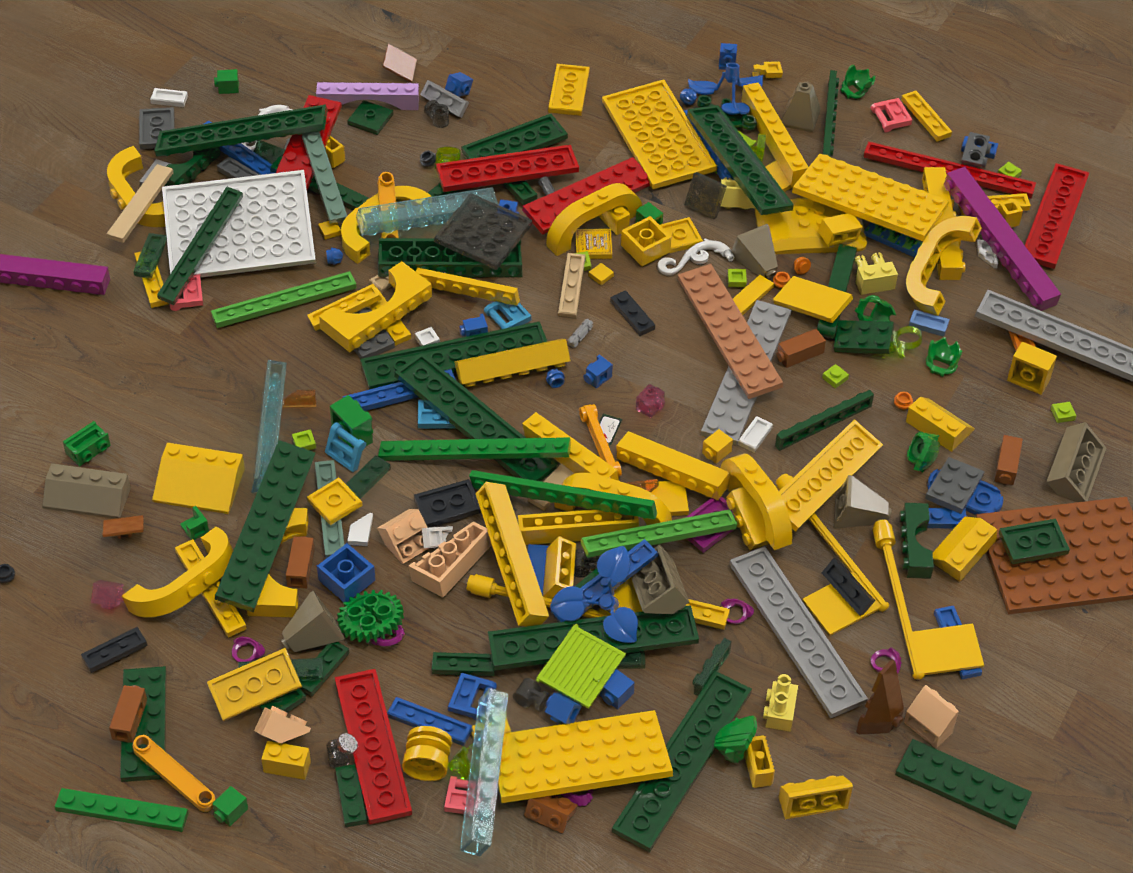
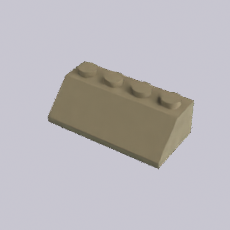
(1076, 463)
(86, 491)
(660, 585)

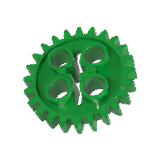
(370, 616)

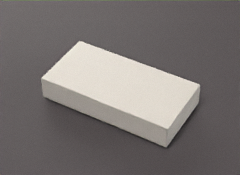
(169, 97)
(755, 434)

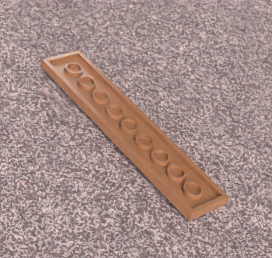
(730, 331)

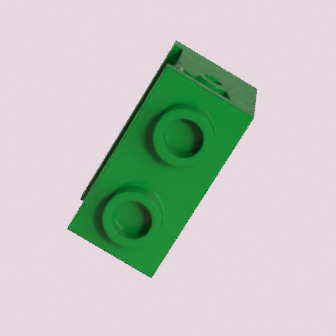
(86, 443)

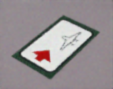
(609, 427)

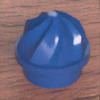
(688, 96)
(334, 256)
(555, 378)

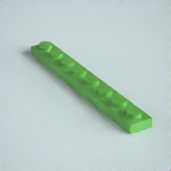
(283, 299)
(660, 532)

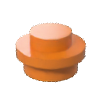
(802, 265)
(781, 279)
(903, 400)

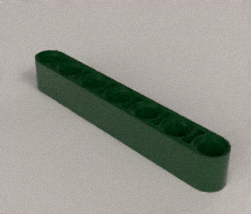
(838, 280)

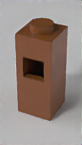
(801, 348)
(1008, 460)
(300, 562)
(128, 713)

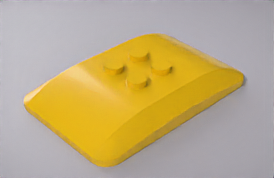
(798, 229)

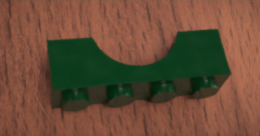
(187, 171)
(917, 560)

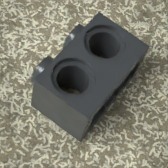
(972, 151)

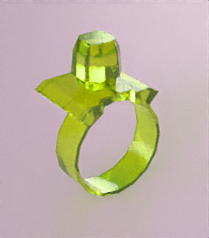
(759, 149)
(455, 155)
(899, 346)
(461, 763)

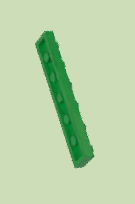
(121, 809)

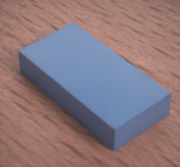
(929, 322)

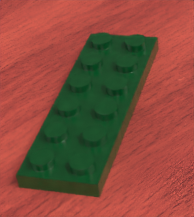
(524, 137)
(151, 723)
(963, 783)

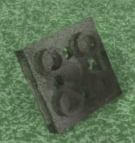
(710, 194)

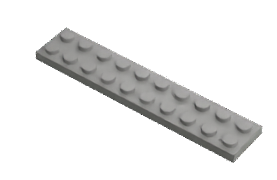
(1057, 334)
(731, 405)
(798, 632)

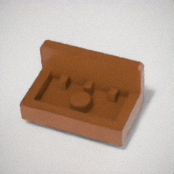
(551, 811)

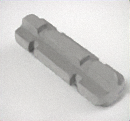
(580, 333)

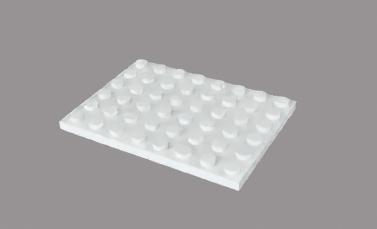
(263, 233)

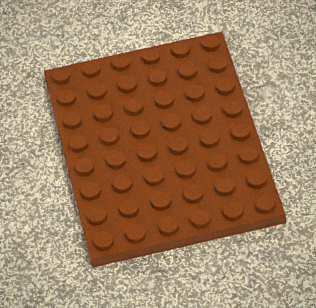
(1093, 571)

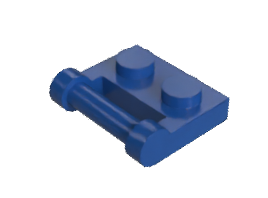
(466, 693)

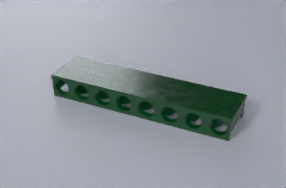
(432, 256)

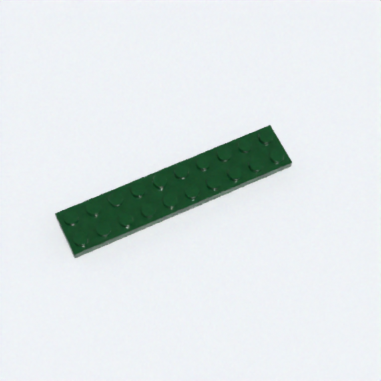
(241, 130)
(740, 160)
(381, 369)
(467, 413)
(265, 526)
(539, 642)
(688, 753)

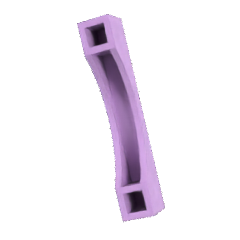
(401, 95)

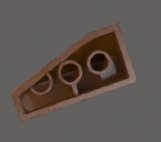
(884, 705)

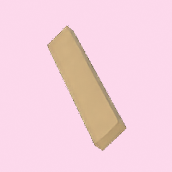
(139, 203)

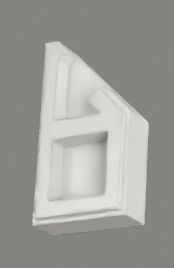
(986, 254)
(360, 531)
(435, 536)

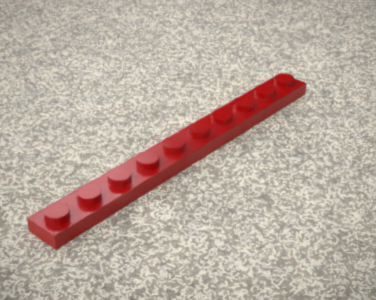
(918, 161)

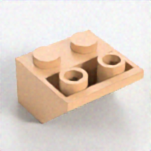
(404, 535)
(931, 716)
(278, 727)

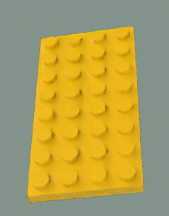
(659, 133)
(870, 196)
(582, 756)

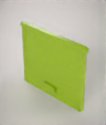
(581, 666)

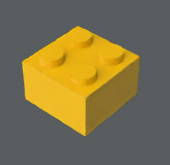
(646, 241)
(1031, 368)

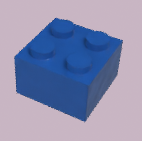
(346, 573)

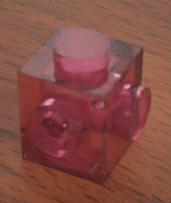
(650, 400)
(107, 594)

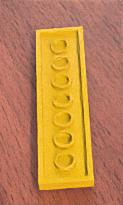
(828, 472)

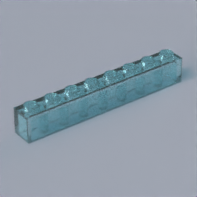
(414, 212)
(269, 419)
(484, 773)

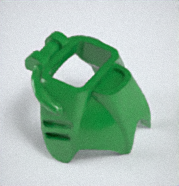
(859, 79)
(880, 312)
(944, 353)

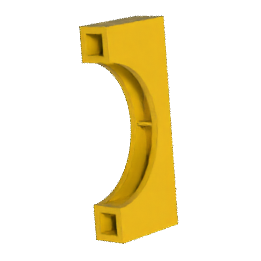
(355, 329)
(275, 598)

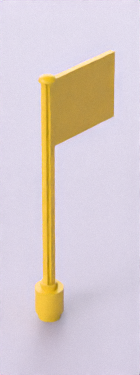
(625, 594)
(827, 603)
(931, 649)

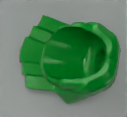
(923, 450)
(735, 738)

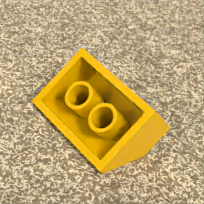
(934, 419)
(964, 546)
(815, 796)

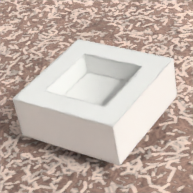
(427, 337)

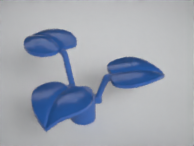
(731, 76)
(623, 621)

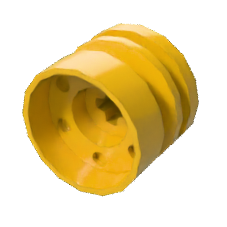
(427, 753)

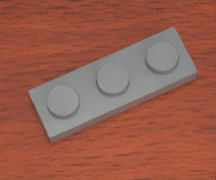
(435, 92)

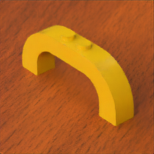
(118, 169)
(587, 208)
(949, 231)
(356, 246)
(747, 473)
(604, 484)
(186, 587)

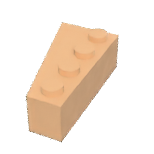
(452, 559)

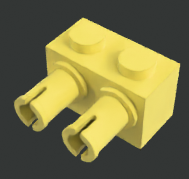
(735, 196)
(875, 277)
(782, 704)

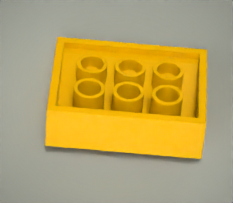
(198, 478)

